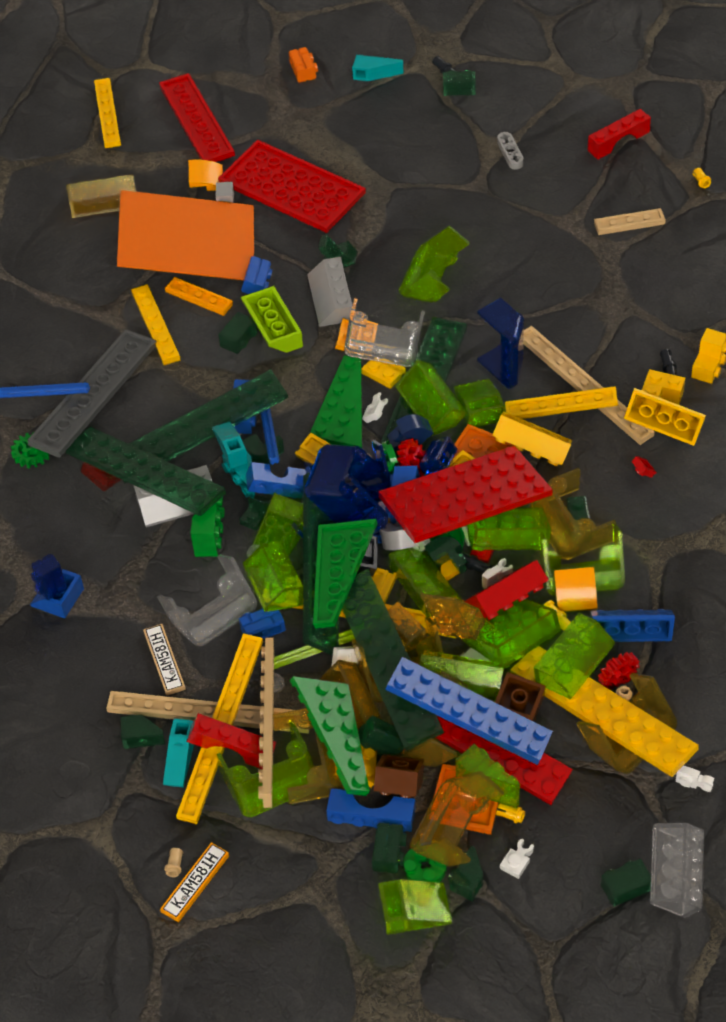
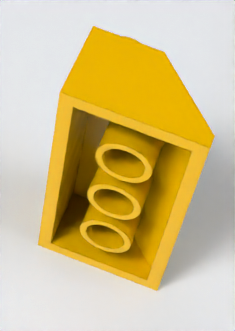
(664, 416)
(532, 438)

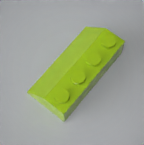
(273, 319)

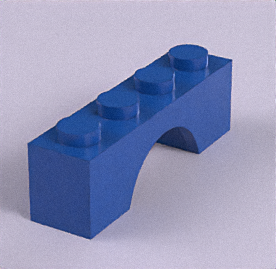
(345, 809)

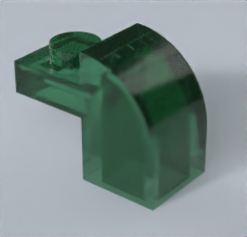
(332, 250)
(258, 449)
(445, 549)

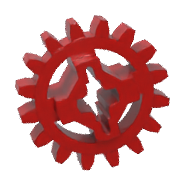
(410, 454)
(618, 670)

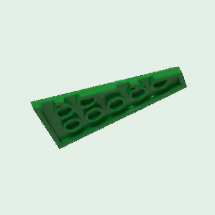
(341, 412)
(337, 563)
(335, 725)

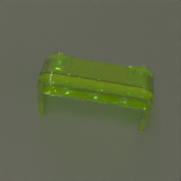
(429, 263)
(608, 569)
(286, 774)

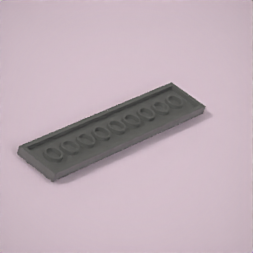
(104, 380)

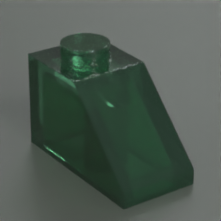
(140, 732)

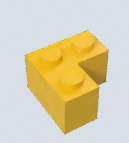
(710, 356)
(664, 386)

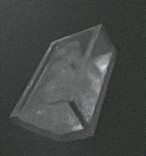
(677, 868)

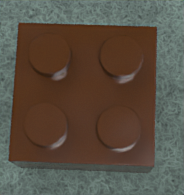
(521, 696)
(399, 775)

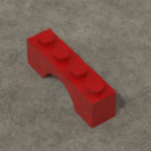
(604, 140)
(210, 732)

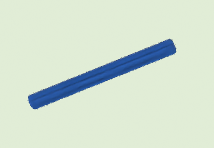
(44, 390)
(270, 438)

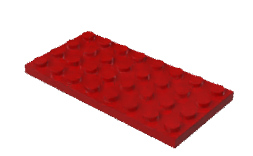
(292, 186)
(464, 494)

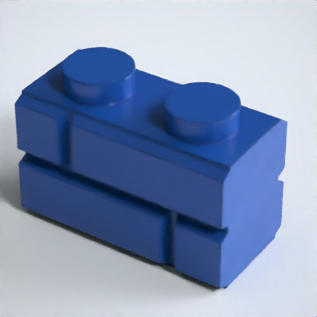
(256, 275)
(262, 623)

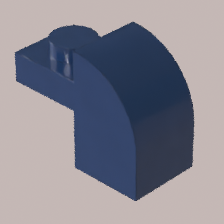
(410, 427)

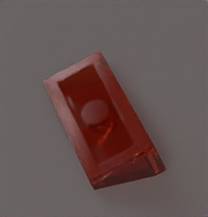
(99, 477)

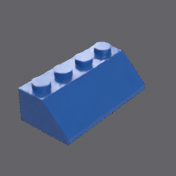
(636, 624)

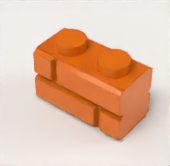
(302, 64)

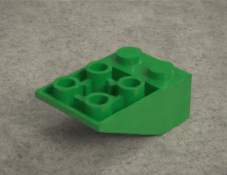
(207, 530)

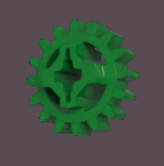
(29, 455)

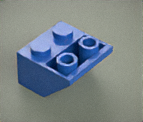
(63, 602)

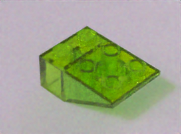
(481, 402)
(277, 523)
(477, 760)
(413, 905)

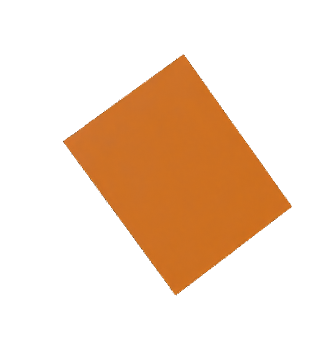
(185, 235)

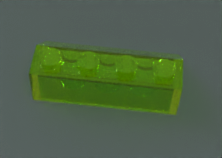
(430, 397)
(510, 530)
(419, 576)
(274, 577)
(573, 656)
(479, 675)

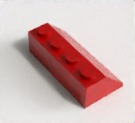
(508, 589)

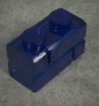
(438, 455)
(48, 577)

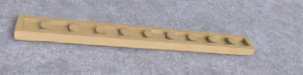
(581, 381)
(181, 708)
(266, 726)

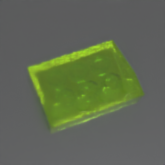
(515, 632)

